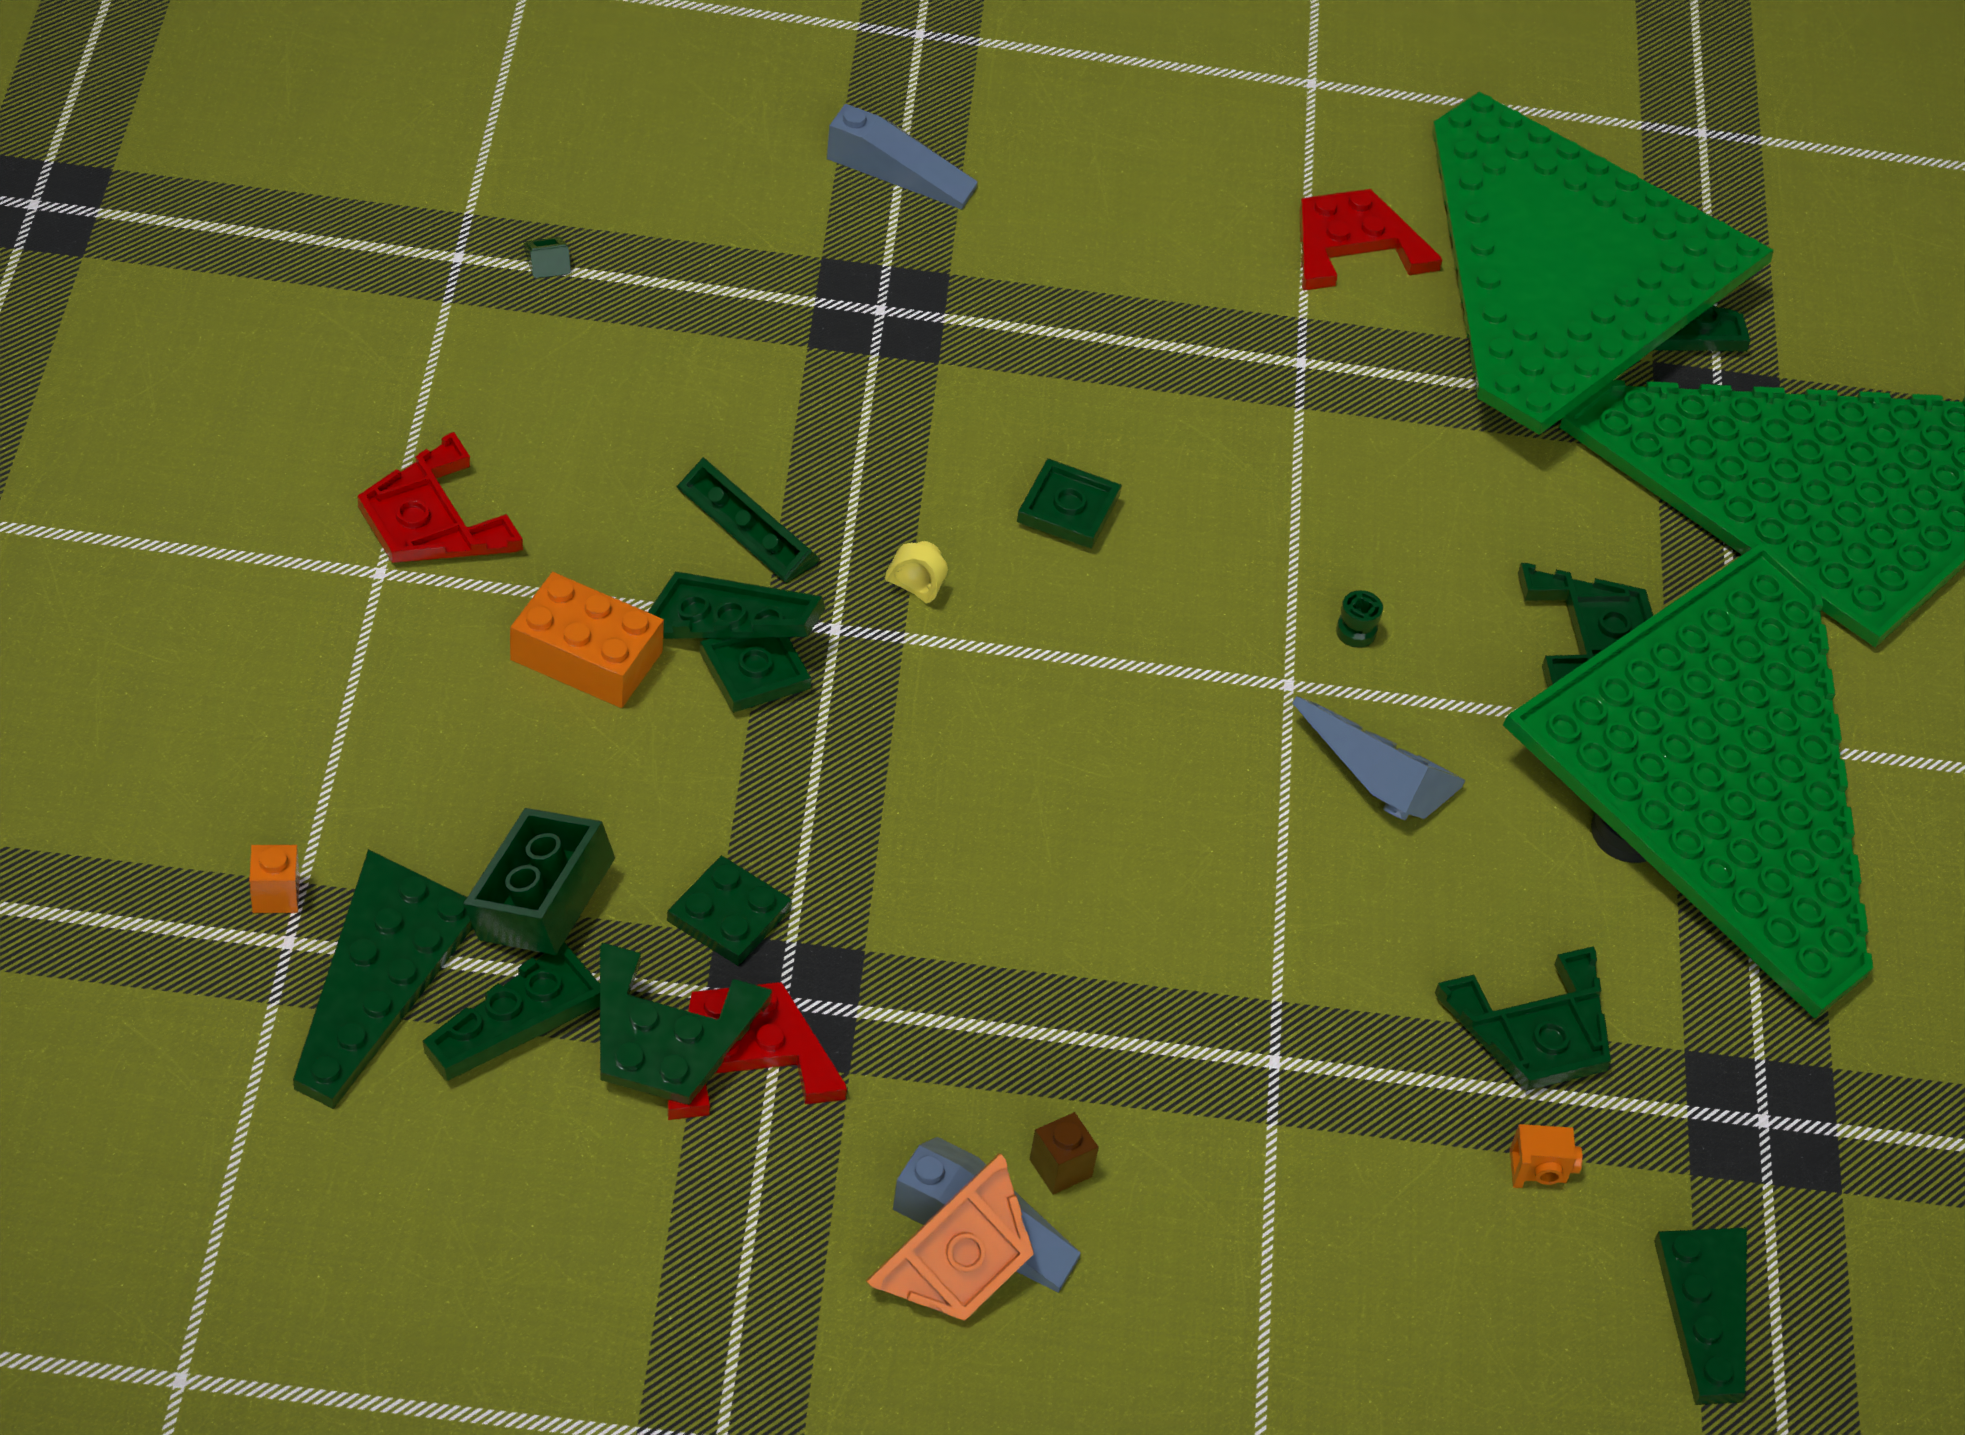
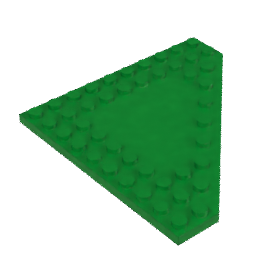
(1569, 260)
(1838, 486)
(1724, 768)

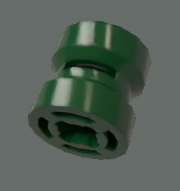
(1359, 619)

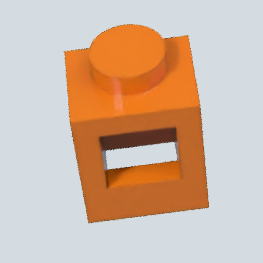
(1544, 1155)

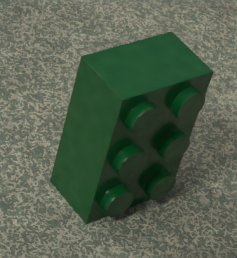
(539, 881)

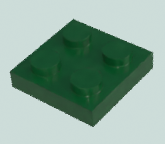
(1069, 503)
(754, 669)
(729, 910)

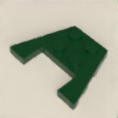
(1598, 612)
(1544, 1038)
(662, 1046)

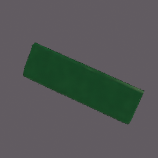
(747, 521)

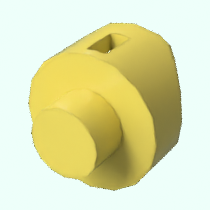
(918, 570)

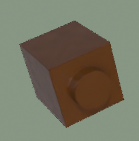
(1063, 1153)

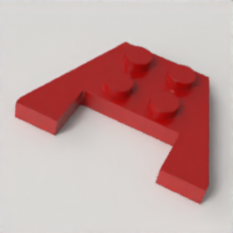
(1355, 225)
(418, 519)
(774, 1040)

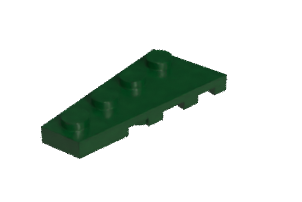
(730, 609)
(532, 1003)
(1708, 1304)

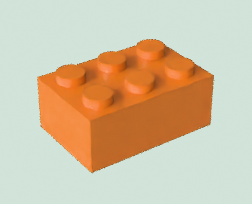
(586, 639)

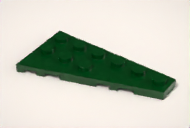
(387, 955)

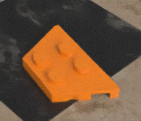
(962, 1248)

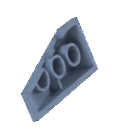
(891, 154)
(1395, 776)
(941, 1171)

